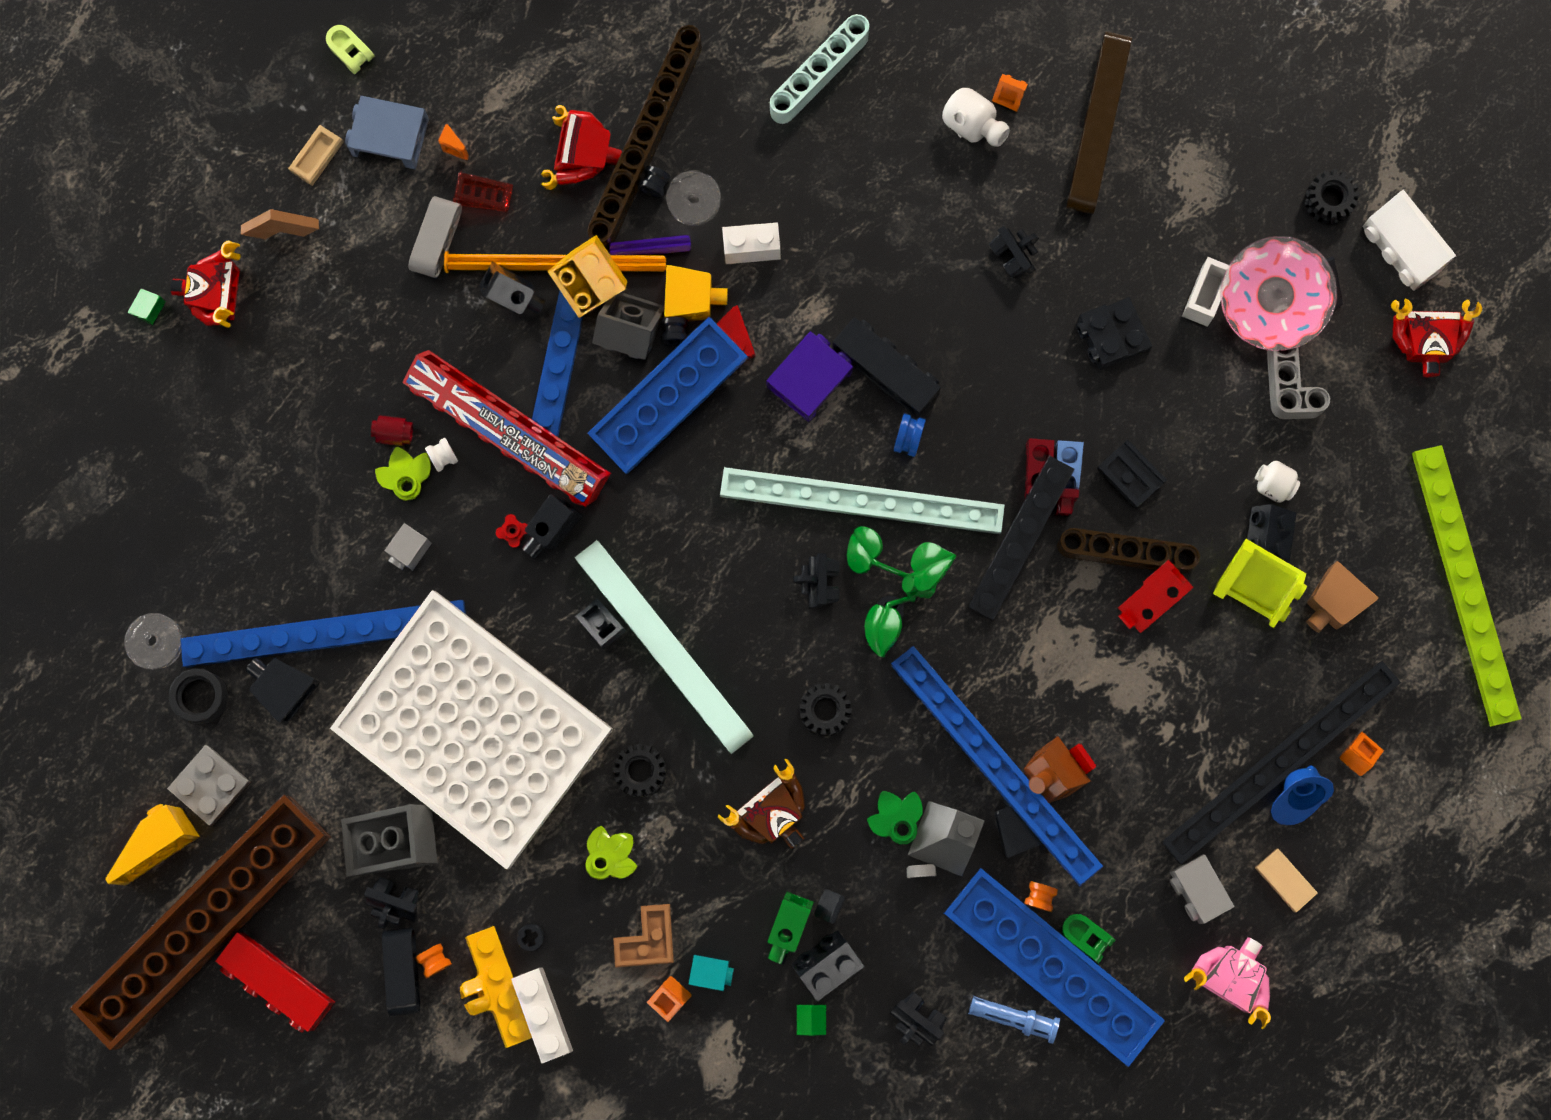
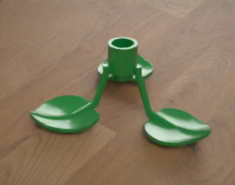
(929, 566)

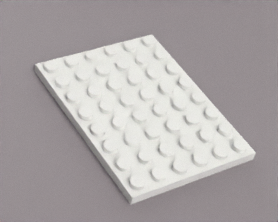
(471, 729)

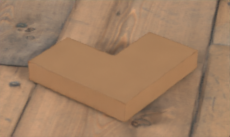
(276, 221)
(653, 946)

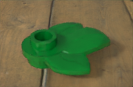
(894, 813)

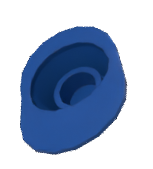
(1301, 796)

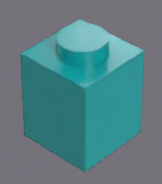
(710, 973)

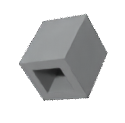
(407, 548)

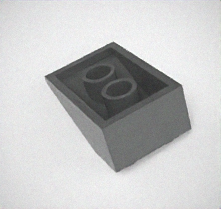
(389, 840)

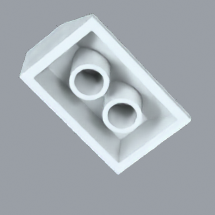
(1408, 241)

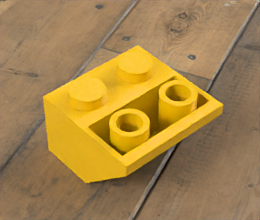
(588, 276)

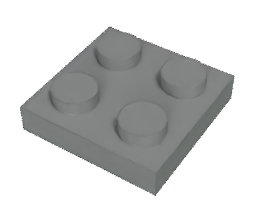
(208, 785)

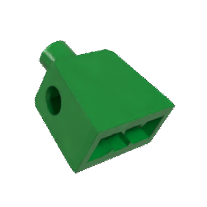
(791, 916)

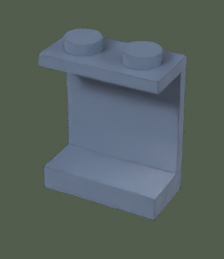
(387, 130)

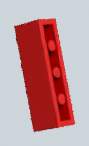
(275, 982)

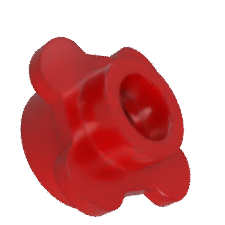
(504, 531)

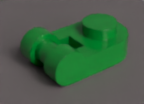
(1078, 930)

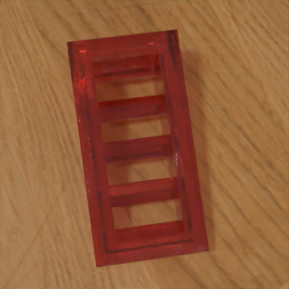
(484, 183)

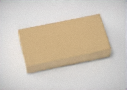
(316, 155)
(1286, 880)

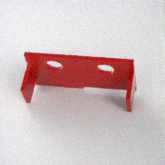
(1154, 596)

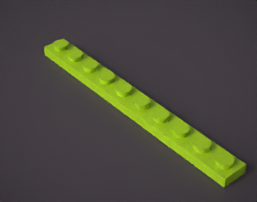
(1466, 586)

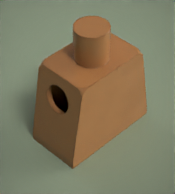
(1338, 598)

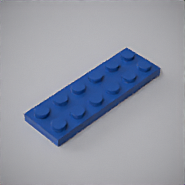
(668, 395)

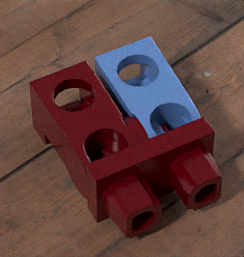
(1066, 452)

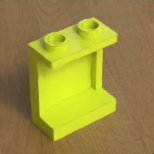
(1262, 582)

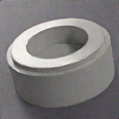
(921, 871)

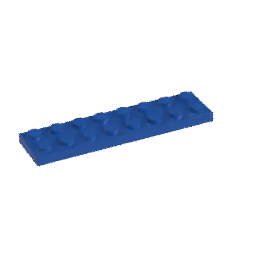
(1054, 967)

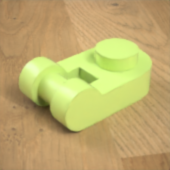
(342, 41)

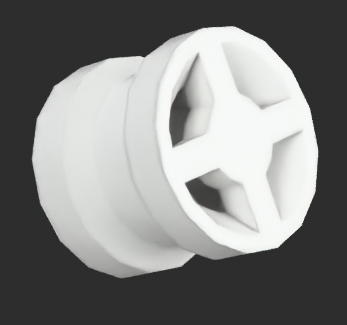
(441, 454)

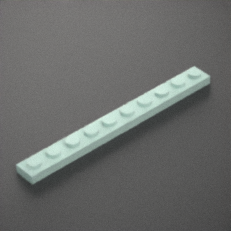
(862, 500)

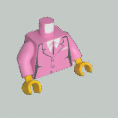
(1236, 978)

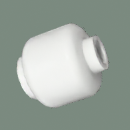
(1277, 481)

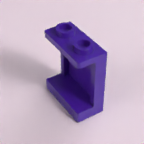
(809, 375)

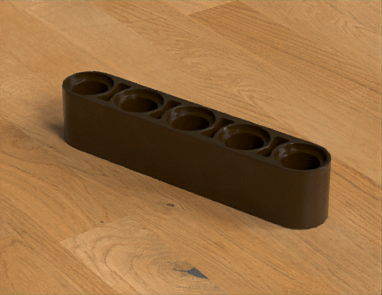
(1114, 553)

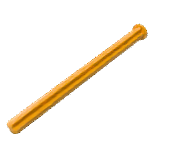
(544, 262)

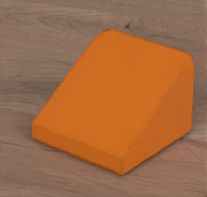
(451, 144)
(1361, 754)
(669, 998)

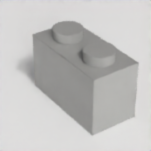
(1201, 890)

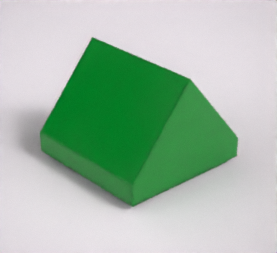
(811, 1020)

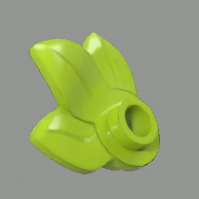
(404, 470)
(612, 851)

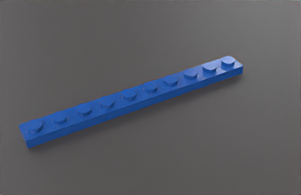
(297, 636)
(997, 766)

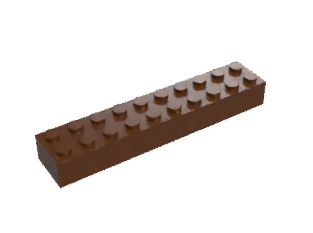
(200, 923)

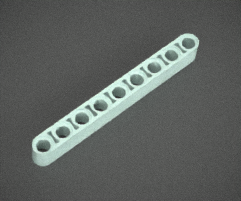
(664, 647)

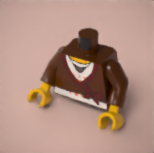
(771, 811)

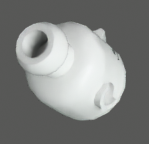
(974, 118)

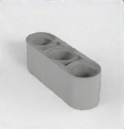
(435, 237)

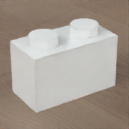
(751, 243)
(1206, 293)

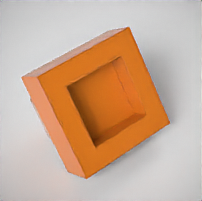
(1009, 92)

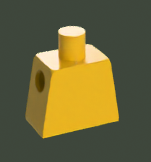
(691, 294)

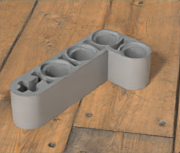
(1292, 389)

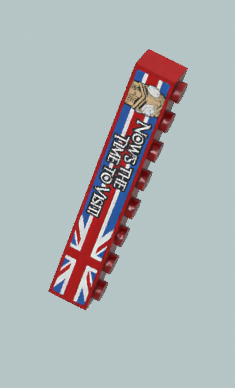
(506, 428)

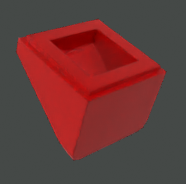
(1082, 758)

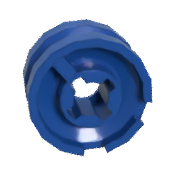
(909, 435)

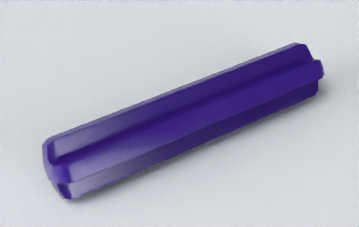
(651, 246)

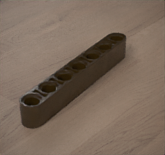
(1099, 122)

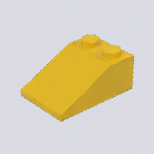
(153, 841)

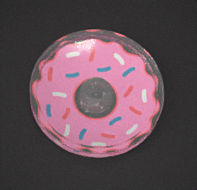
(1278, 293)

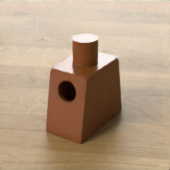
(1054, 772)

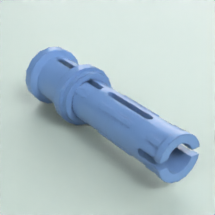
(1027, 1021)

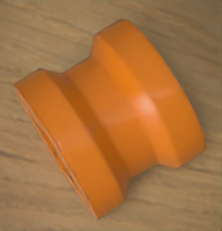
(1041, 896)
(433, 960)

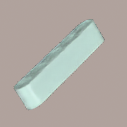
(821, 57)

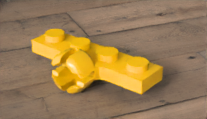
(494, 987)

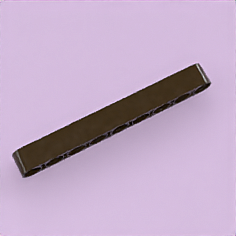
(646, 125)

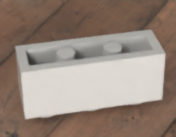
(542, 1015)

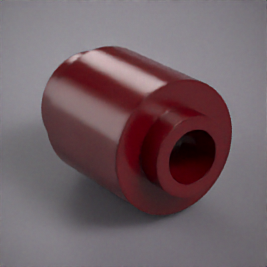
(392, 430)

